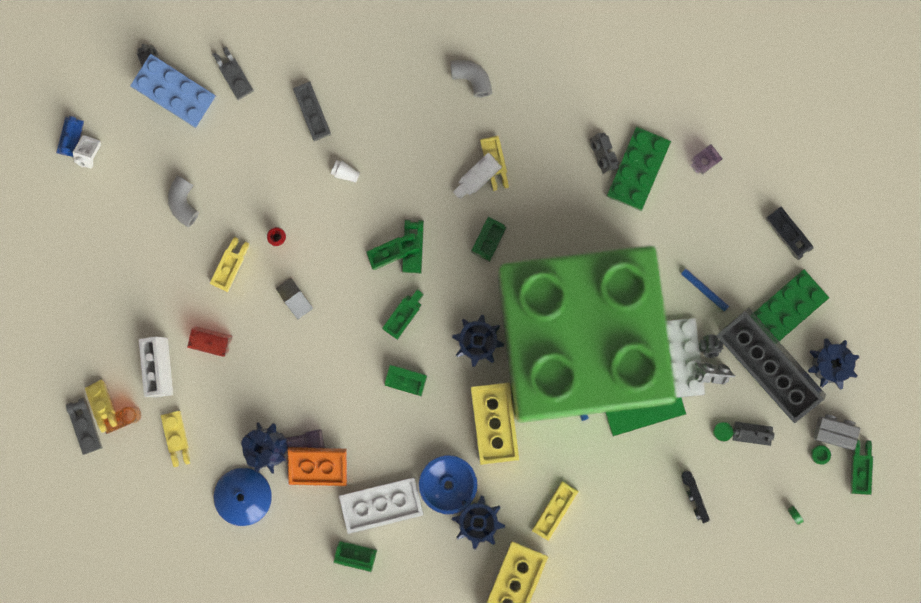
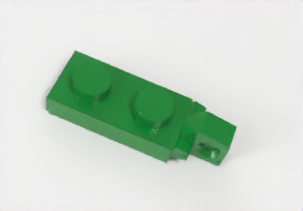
(403, 315)

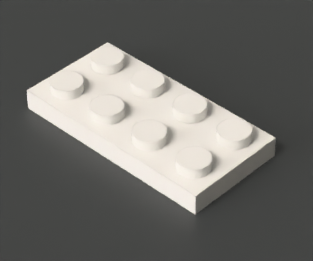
(684, 355)
(381, 505)

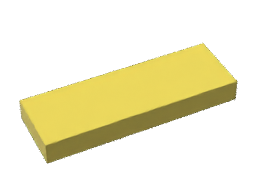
(555, 510)

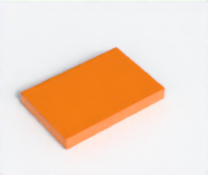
(317, 466)

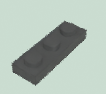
(312, 111)

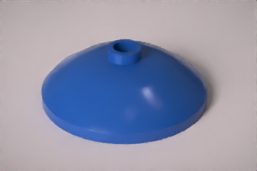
(433, 487)
(256, 496)

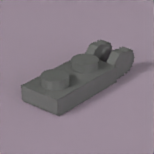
(234, 75)

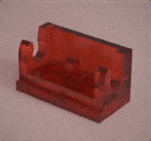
(209, 341)

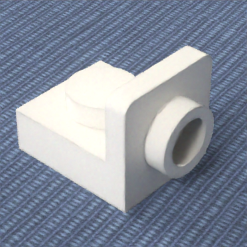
(86, 151)

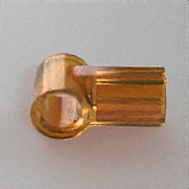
(122, 420)

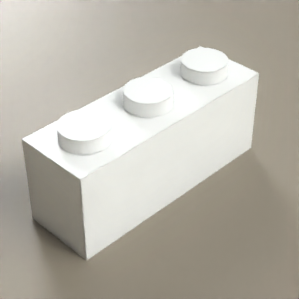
(155, 367)

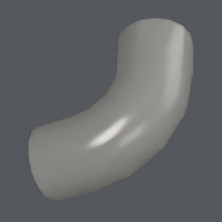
(475, 74)
(178, 202)

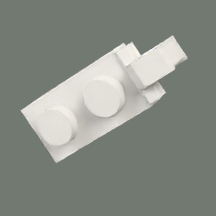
(477, 176)

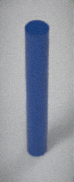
(705, 290)

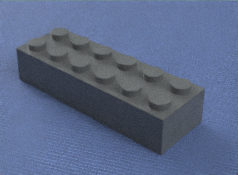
(771, 365)

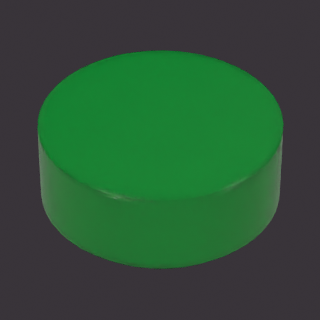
(723, 431)
(820, 454)
(795, 515)

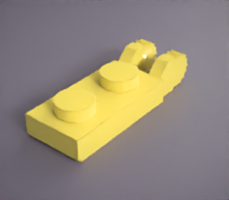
(493, 146)
(229, 266)
(101, 404)
(175, 436)

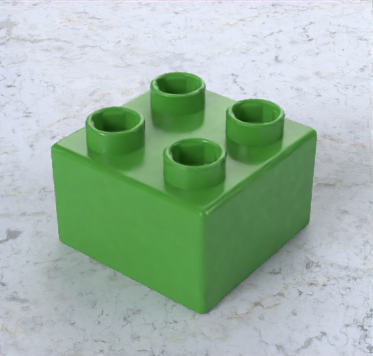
(586, 334)

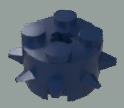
(489, 342)
(822, 363)
(264, 447)
(475, 533)

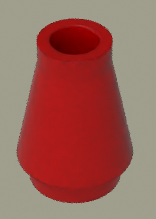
(273, 233)

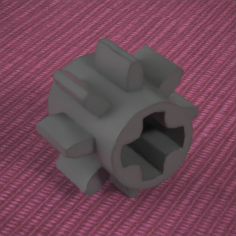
(710, 346)

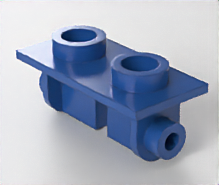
(70, 136)

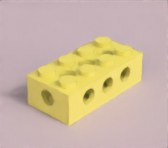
(504, 414)
(508, 572)

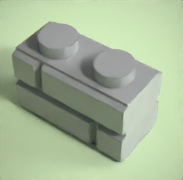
(837, 433)

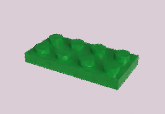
(638, 168)
(791, 305)

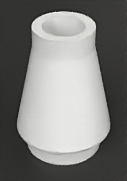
(344, 171)

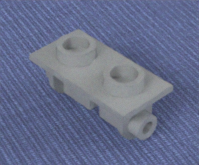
(719, 373)

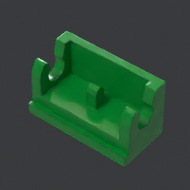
(488, 239)
(405, 380)
(355, 556)

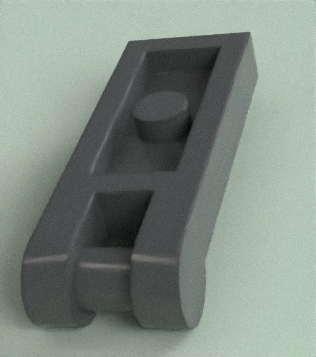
(84, 426)

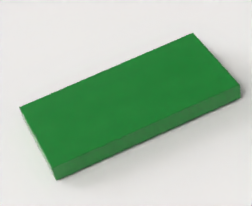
(633, 419)

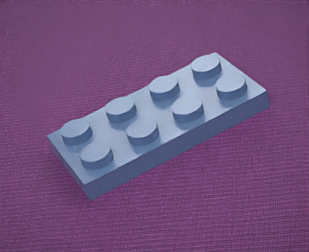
(172, 90)

